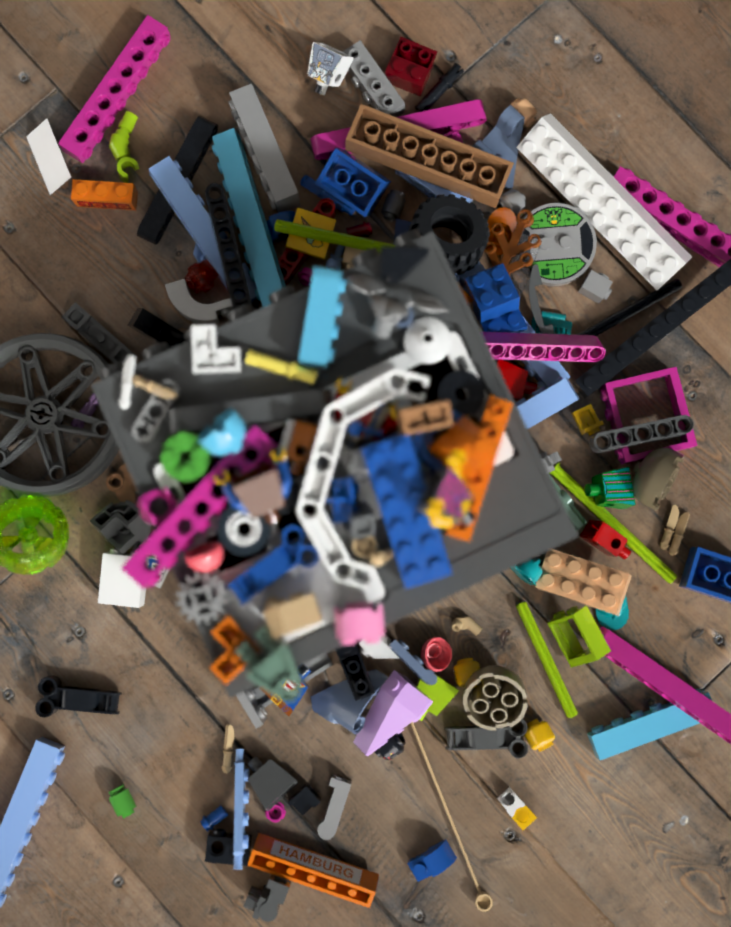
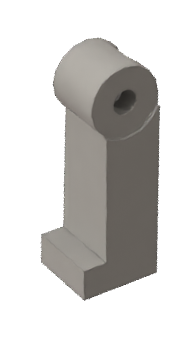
(328, 825)

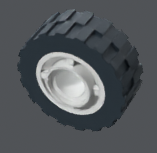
(240, 544)

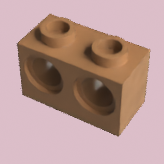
(424, 417)

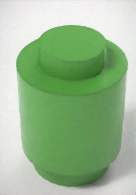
(122, 801)

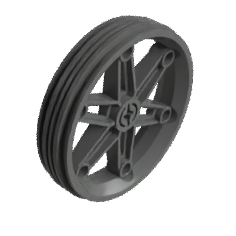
(103, 458)

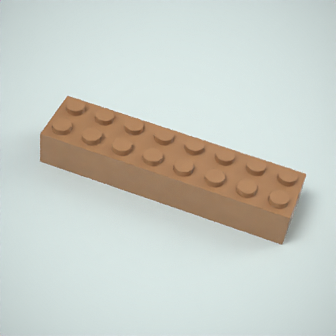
(428, 156)

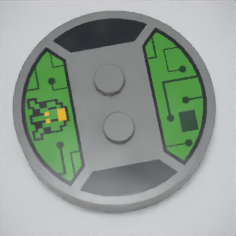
(566, 243)

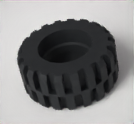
(460, 217)

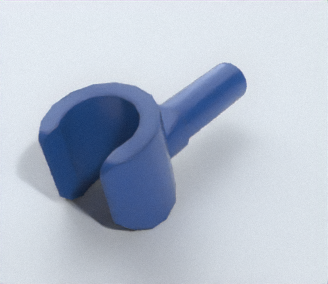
(356, 428)

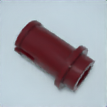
(360, 230)

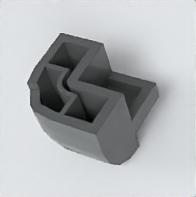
(121, 525)

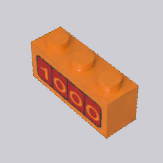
(104, 194)

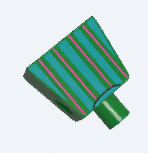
(612, 489)

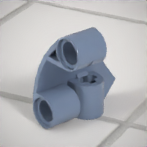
(504, 139)
(339, 705)

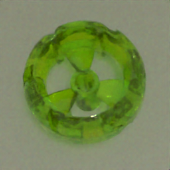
(36, 550)

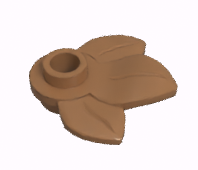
(126, 488)

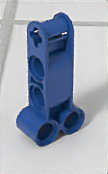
(272, 567)

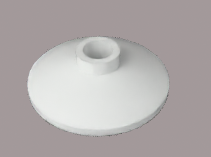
(427, 351)

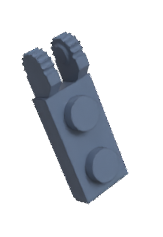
(412, 662)

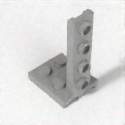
(255, 700)

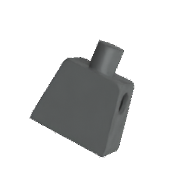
(270, 782)

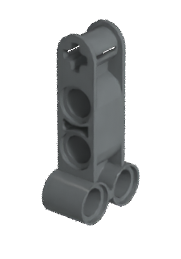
(482, 739)

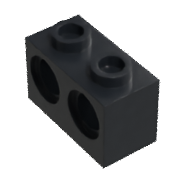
(225, 855)

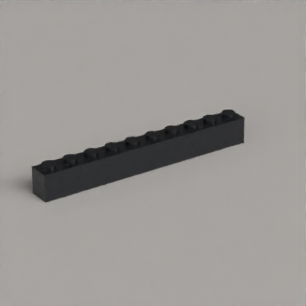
(654, 331)

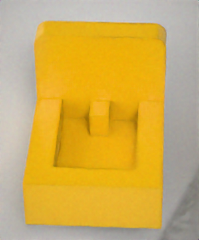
(587, 420)

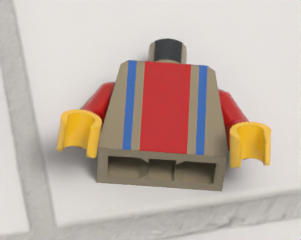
(379, 418)

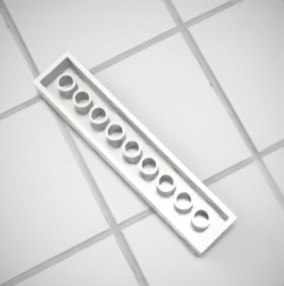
(603, 201)

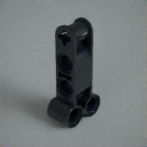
(76, 699)

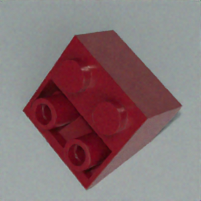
(410, 66)

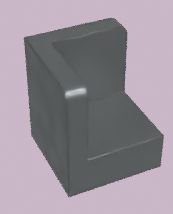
(361, 523)

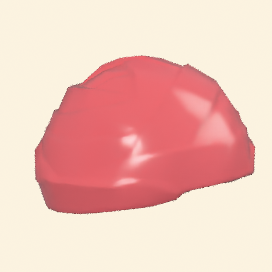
(205, 556)
(436, 654)

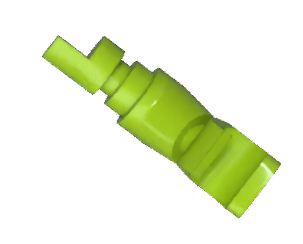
(119, 145)

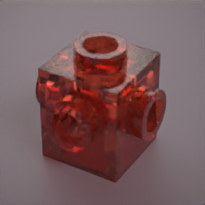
(201, 276)

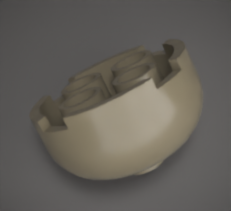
(656, 476)
(497, 700)

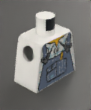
(327, 66)

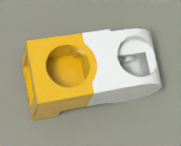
(516, 808)

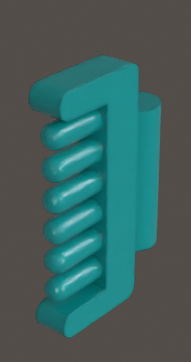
(557, 320)

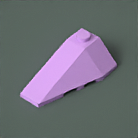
(393, 709)

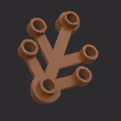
(511, 250)

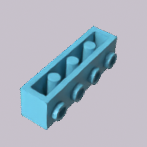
(321, 317)

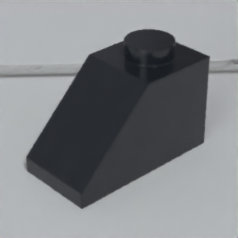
(400, 262)

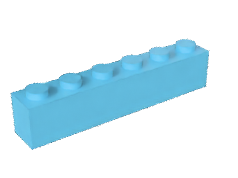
(639, 729)

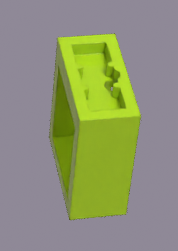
(568, 641)

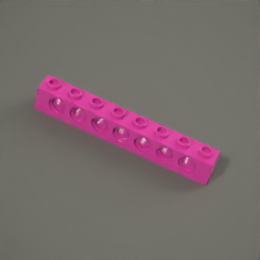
(148, 31)
(682, 232)
(137, 565)

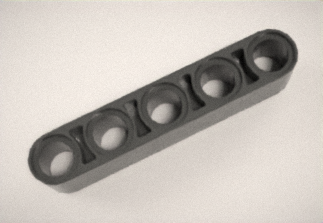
(651, 433)

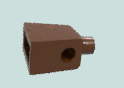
(303, 434)

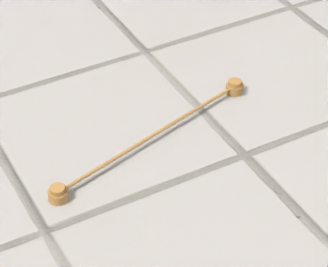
(483, 899)

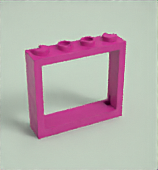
(678, 404)

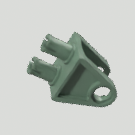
(274, 668)

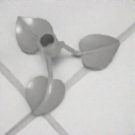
(388, 310)

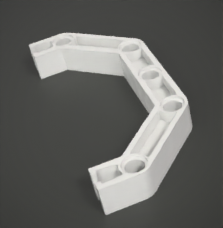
(318, 480)

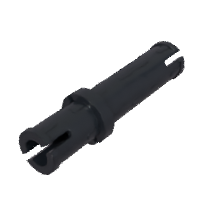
(445, 82)

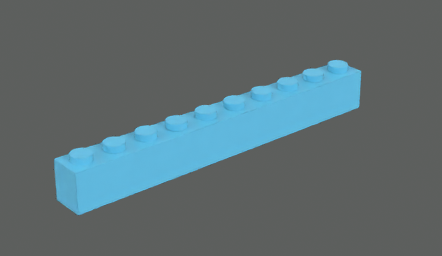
(248, 214)

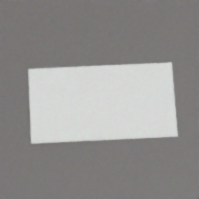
(48, 156)

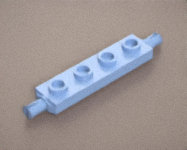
(241, 817)

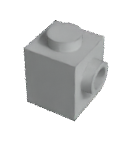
(596, 287)

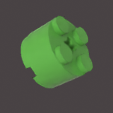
(173, 459)

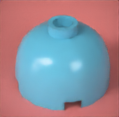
(224, 434)

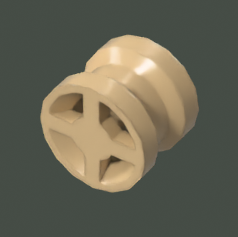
(365, 546)

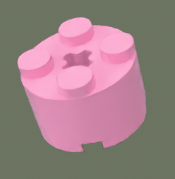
(359, 622)

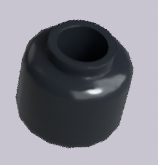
(392, 748)

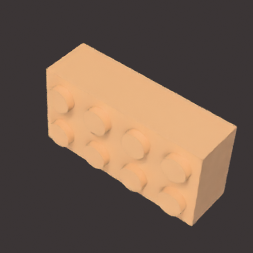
(583, 581)

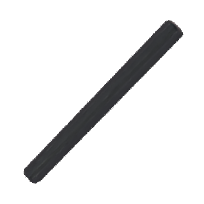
(633, 308)

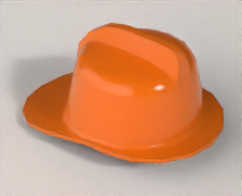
(508, 220)

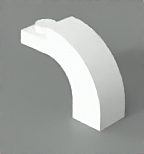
(193, 310)

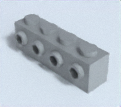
(372, 82)

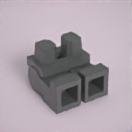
(267, 902)

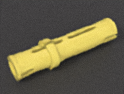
(286, 368)

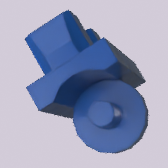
(343, 499)

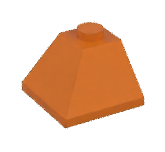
(465, 437)

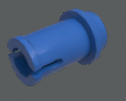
(214, 818)

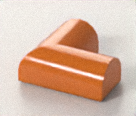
(231, 637)

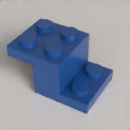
(496, 301)

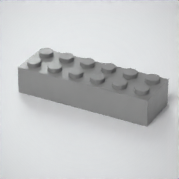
(263, 149)

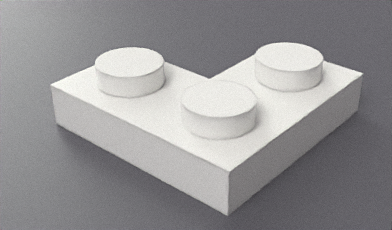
(209, 358)

